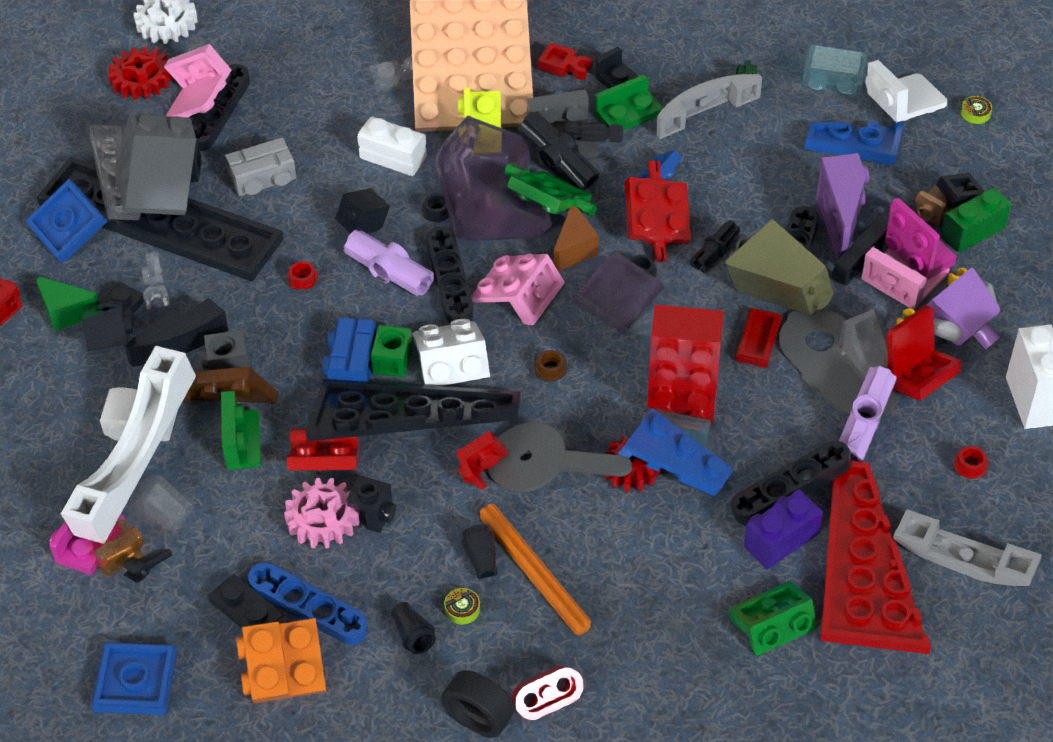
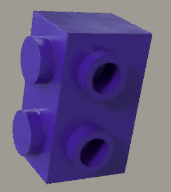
(782, 528)

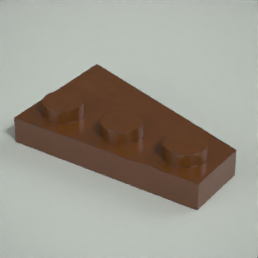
(243, 380)

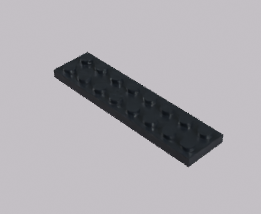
(201, 235)

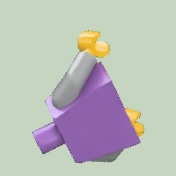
(964, 309)

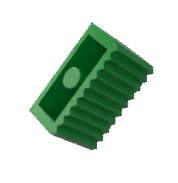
(976, 219)

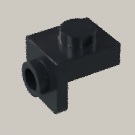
(374, 499)

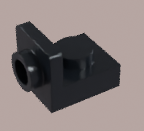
(611, 69)
(959, 188)

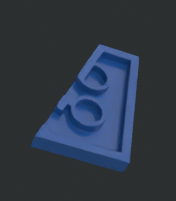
(672, 449)

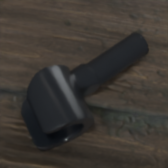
(139, 570)

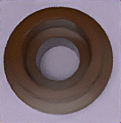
(550, 358)

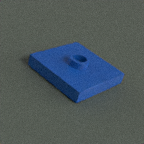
(66, 221)
(134, 678)

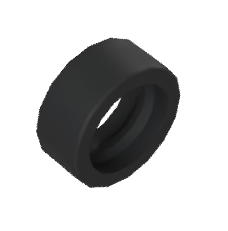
(478, 703)

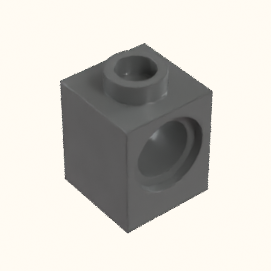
(224, 351)

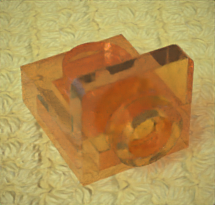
(115, 552)

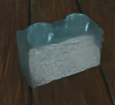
(834, 69)

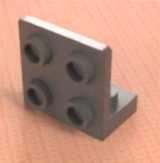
(562, 109)

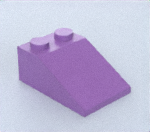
(840, 198)

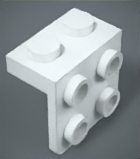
(902, 96)
(451, 353)

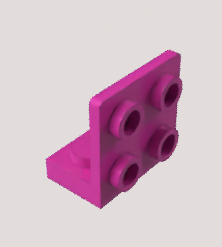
(916, 242)

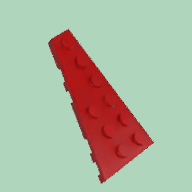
(865, 578)

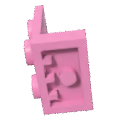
(895, 278)
(524, 281)

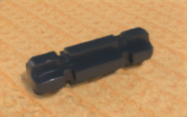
(594, 132)

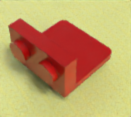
(914, 358)

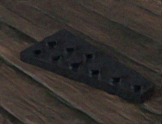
(375, 408)

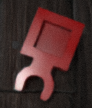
(561, 60)

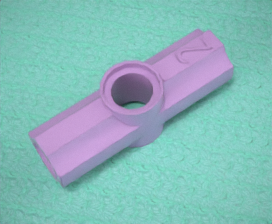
(389, 262)
(871, 400)

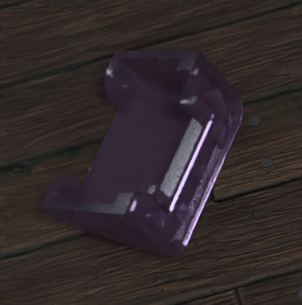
(476, 188)

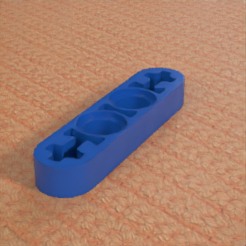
(310, 600)

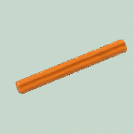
(535, 570)

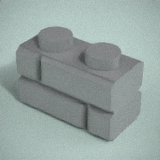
(260, 167)

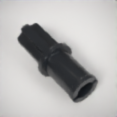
(715, 246)

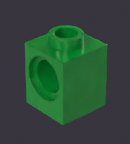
(391, 351)

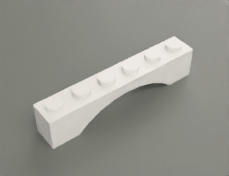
(102, 497)

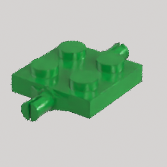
(548, 190)

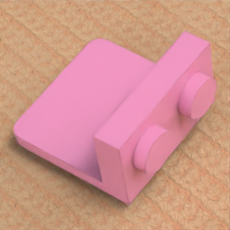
(201, 77)

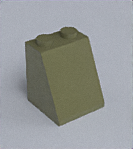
(780, 271)

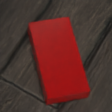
(758, 337)

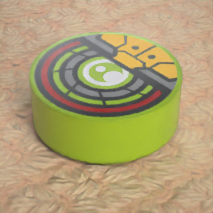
(976, 109)
(462, 606)

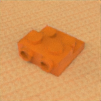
(281, 660)

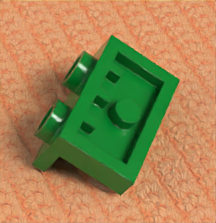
(626, 104)
(240, 434)
(775, 617)

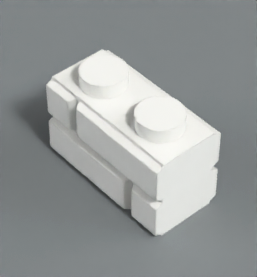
(392, 146)

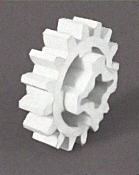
(165, 19)

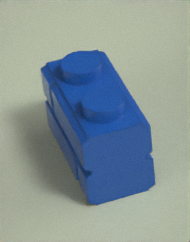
(350, 350)

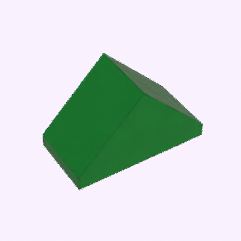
(64, 302)

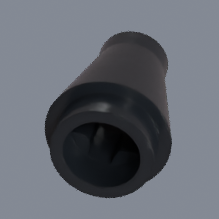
(480, 549)
(414, 630)

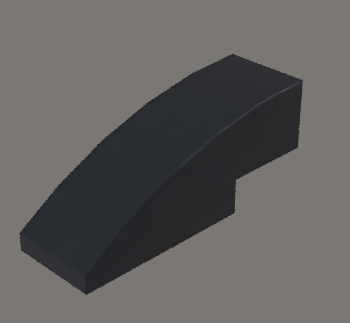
(178, 332)

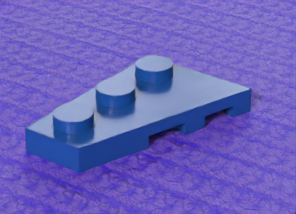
(870, 141)

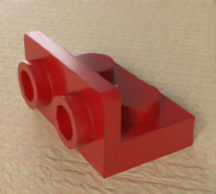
(322, 454)

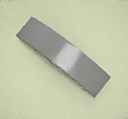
(734, 88)
(977, 560)

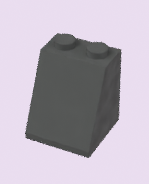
(155, 164)

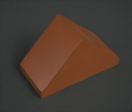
(576, 241)

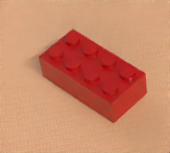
(684, 360)

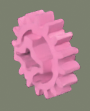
(320, 510)

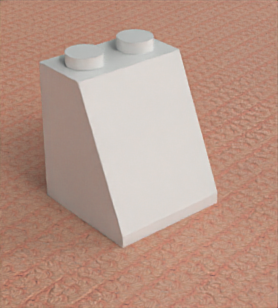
(1032, 375)

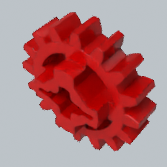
(139, 73)

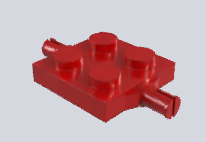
(657, 211)

